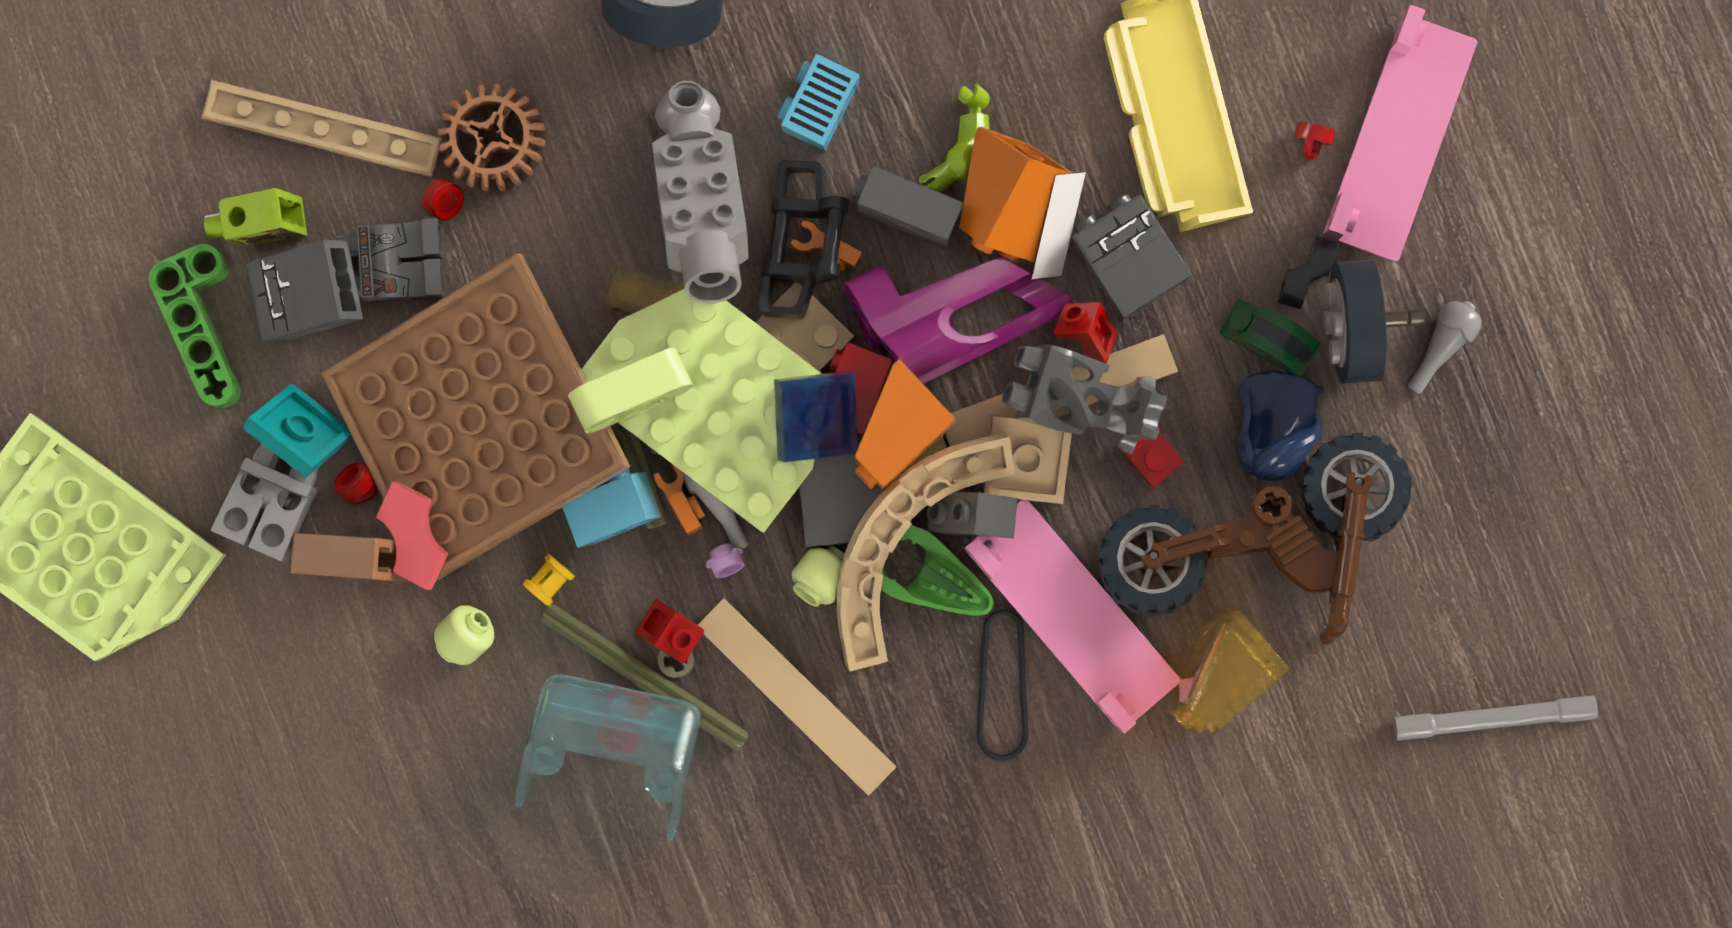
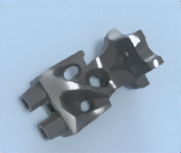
(1054, 386)

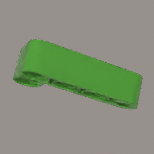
(202, 329)

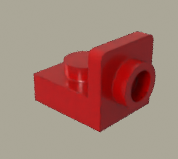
(1090, 326)
(1154, 459)
(669, 631)

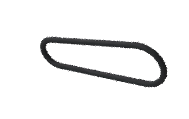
(991, 617)

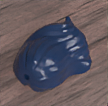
(1277, 423)

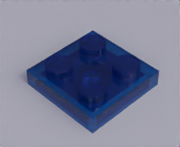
(816, 416)

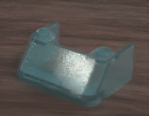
(617, 727)

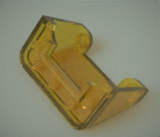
(1225, 672)

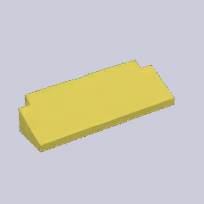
(1177, 112)

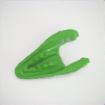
(941, 580)

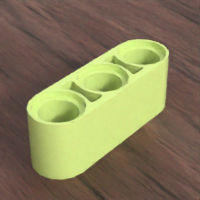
(630, 390)

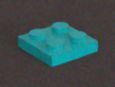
(298, 430)

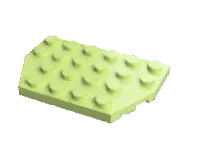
(727, 421)
(90, 547)

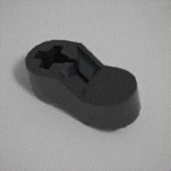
(1298, 279)

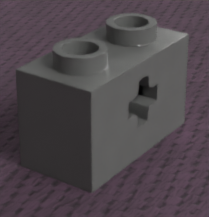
(973, 515)

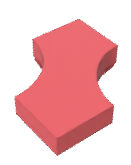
(407, 518)

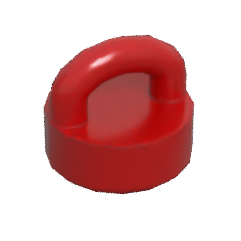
(1313, 137)
(443, 199)
(355, 484)

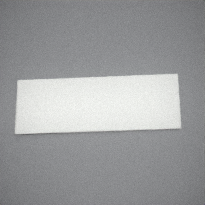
(1058, 225)

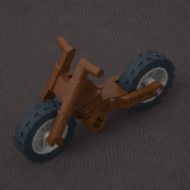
(1282, 537)

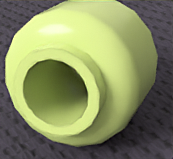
(818, 575)
(464, 635)

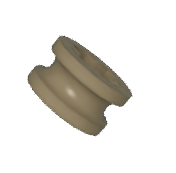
(670, 670)

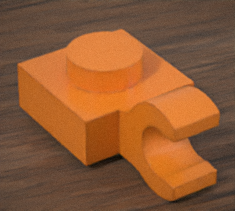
(847, 255)
(686, 508)

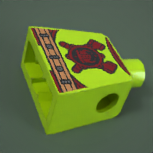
(258, 218)

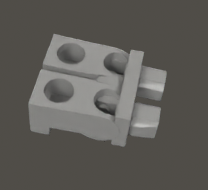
(266, 506)

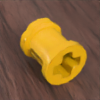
(548, 579)

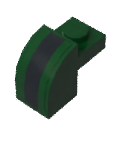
(1271, 336)

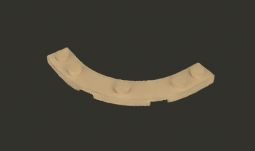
(888, 521)

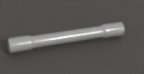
(1560, 711)

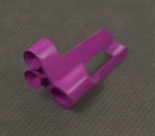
(919, 323)

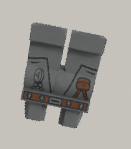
(381, 258)

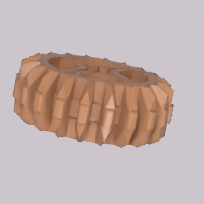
(484, 156)

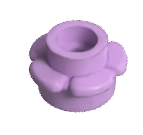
(725, 560)

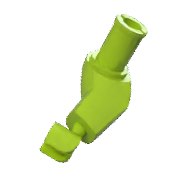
(959, 156)

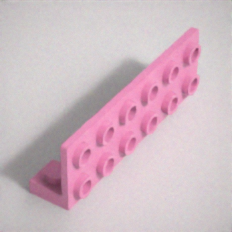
(1400, 136)
(1075, 618)

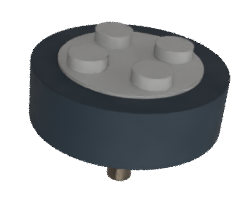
(663, 21)
(1360, 321)

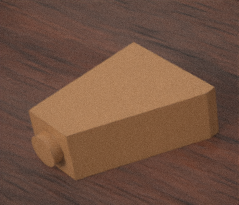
(344, 557)

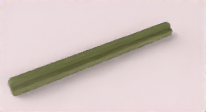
(639, 673)

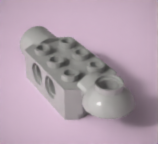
(699, 194)

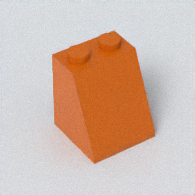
(1007, 195)
(900, 428)

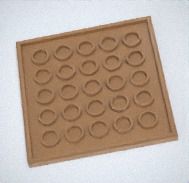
(476, 412)

